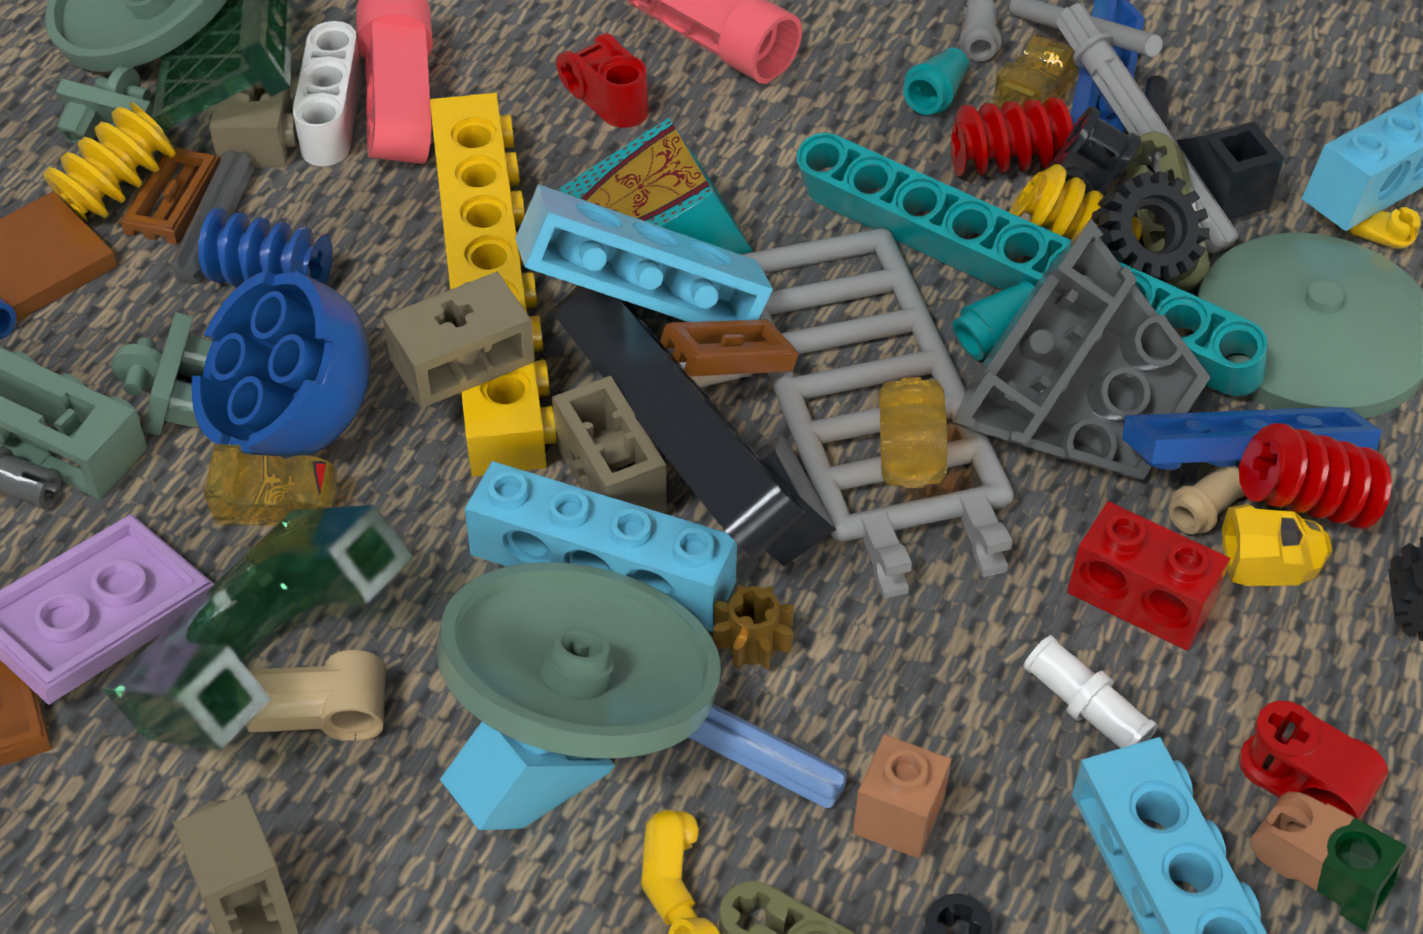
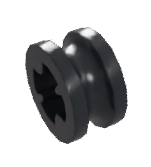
(958, 907)

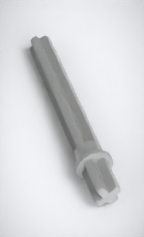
(1134, 110)

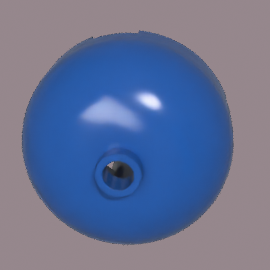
(282, 367)

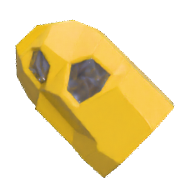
(1273, 547)

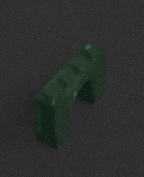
(192, 676)

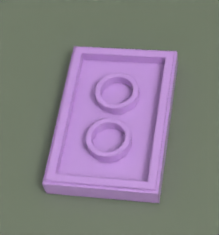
(93, 607)

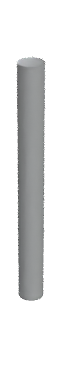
(1124, 36)

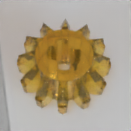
(912, 432)

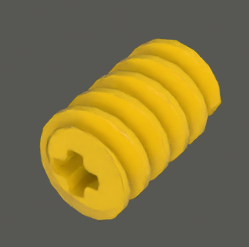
(109, 161)
(1060, 203)

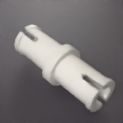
(1088, 694)

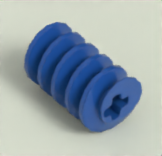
(237, 249)

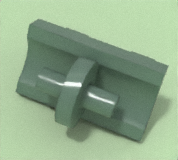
(90, 105)
(144, 368)

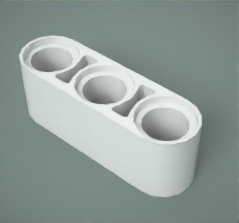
(328, 93)

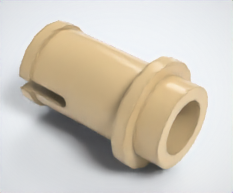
(1197, 506)

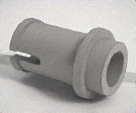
(980, 36)

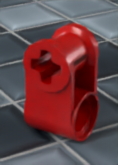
(607, 81)
(1313, 760)

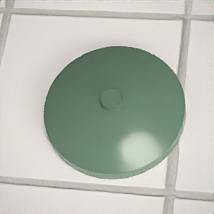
(124, 32)
(1334, 320)
(578, 660)

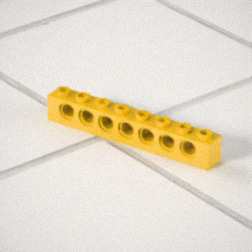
(480, 235)

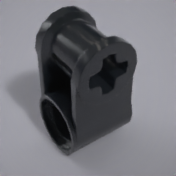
(1096, 151)

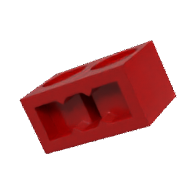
(1147, 575)

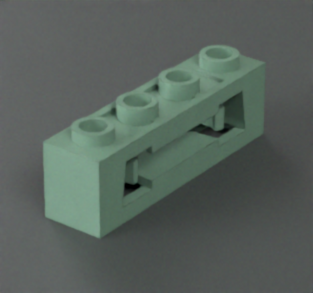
(92, 428)

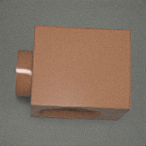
(901, 796)

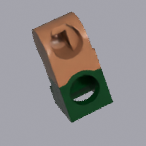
(1331, 854)

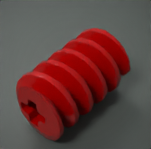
(1009, 133)
(1316, 476)

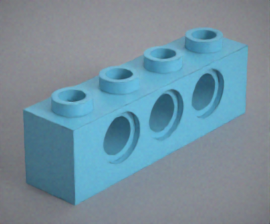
(1369, 166)
(638, 261)
(538, 519)
(1146, 784)

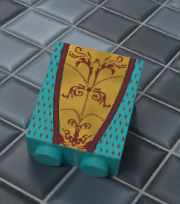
(662, 185)

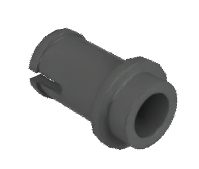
(27, 480)

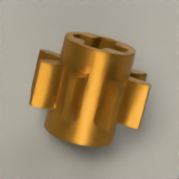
(753, 626)

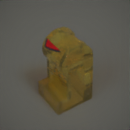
(1038, 73)
(265, 488)

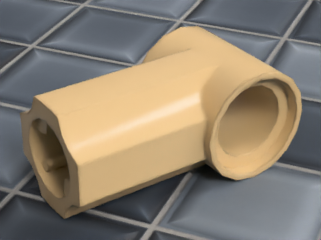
(337, 697)

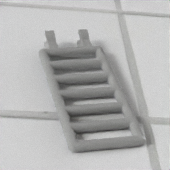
(878, 525)

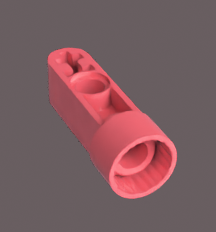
(745, 33)
(395, 49)

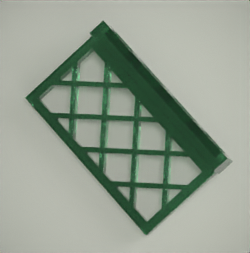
(232, 52)

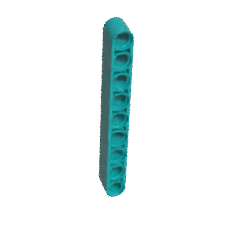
(1003, 240)

